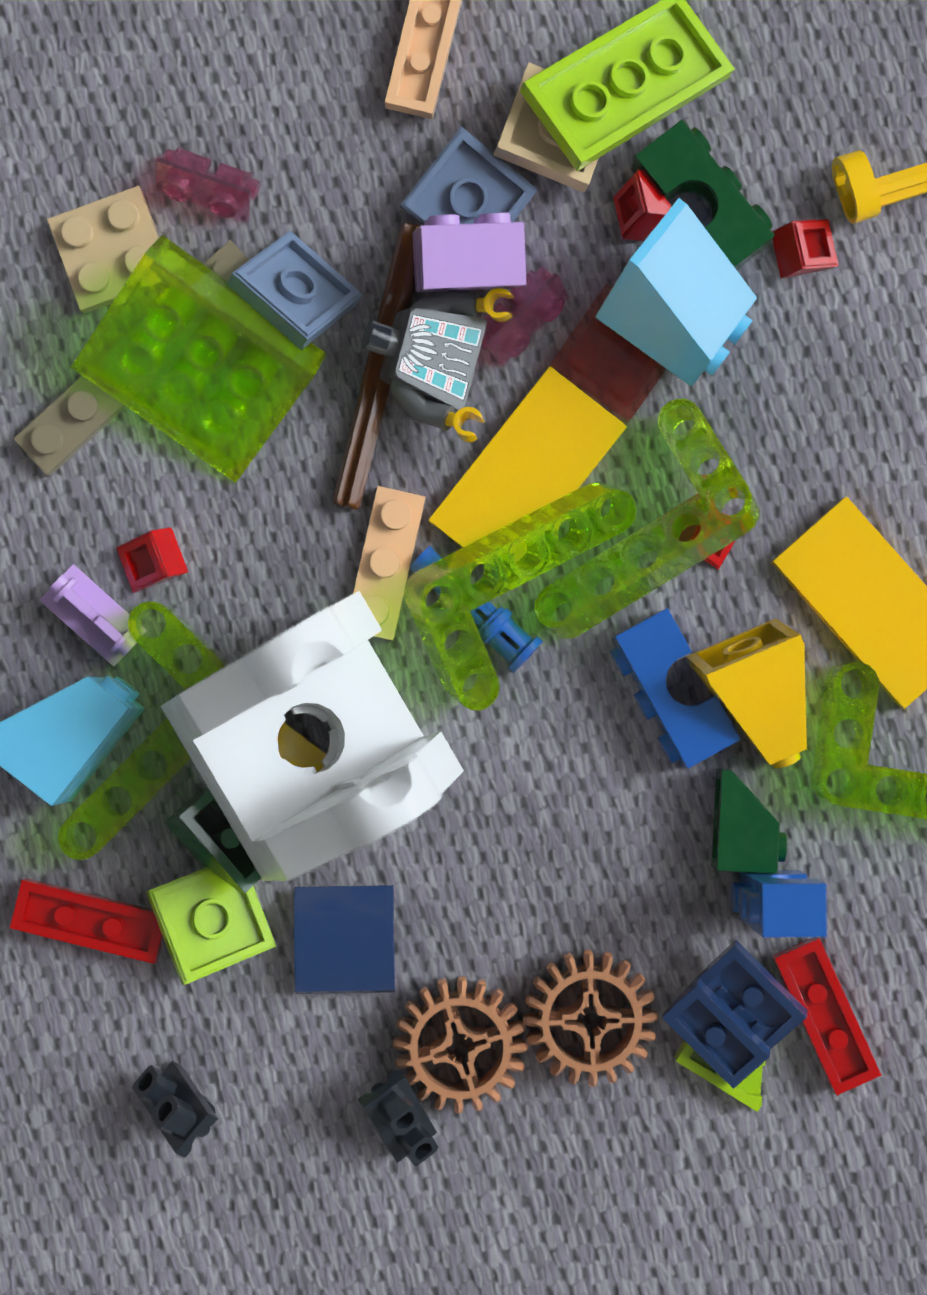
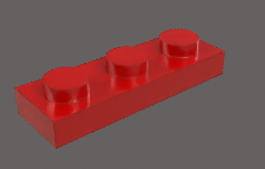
(87, 920)
(829, 1018)

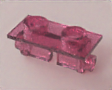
(186, 178)
(536, 303)

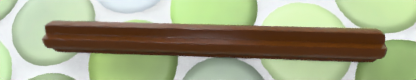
(373, 390)

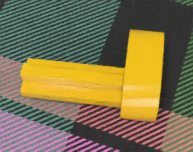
(864, 194)

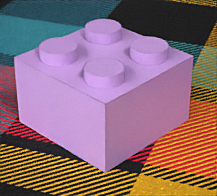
(469, 255)

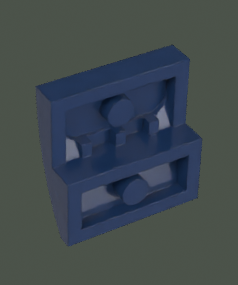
(344, 939)
(734, 1014)

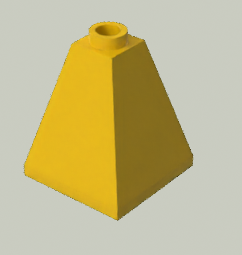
(761, 687)

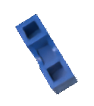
(689, 731)
(781, 903)

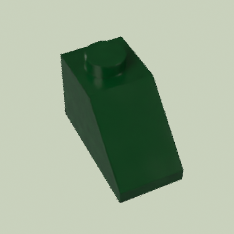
(743, 829)
(212, 840)

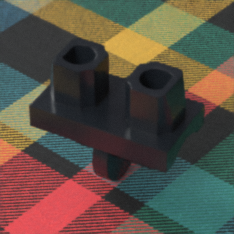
(175, 1105)
(400, 1119)

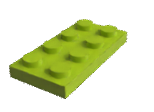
(626, 80)

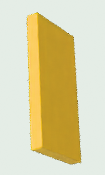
(530, 462)
(863, 596)

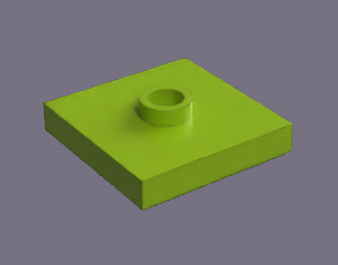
(208, 923)

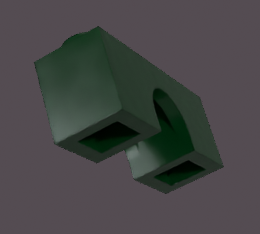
(682, 164)

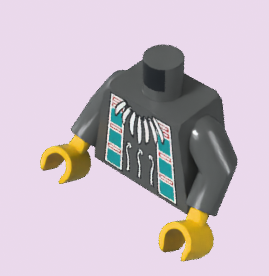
(434, 355)

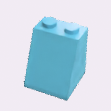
(680, 298)
(67, 736)

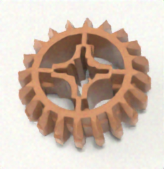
(612, 1018)
(438, 1051)

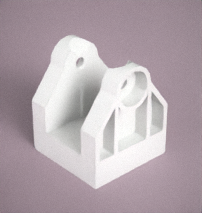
(377, 759)

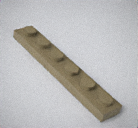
(85, 407)

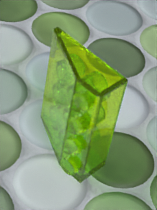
(196, 359)

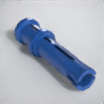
(498, 622)

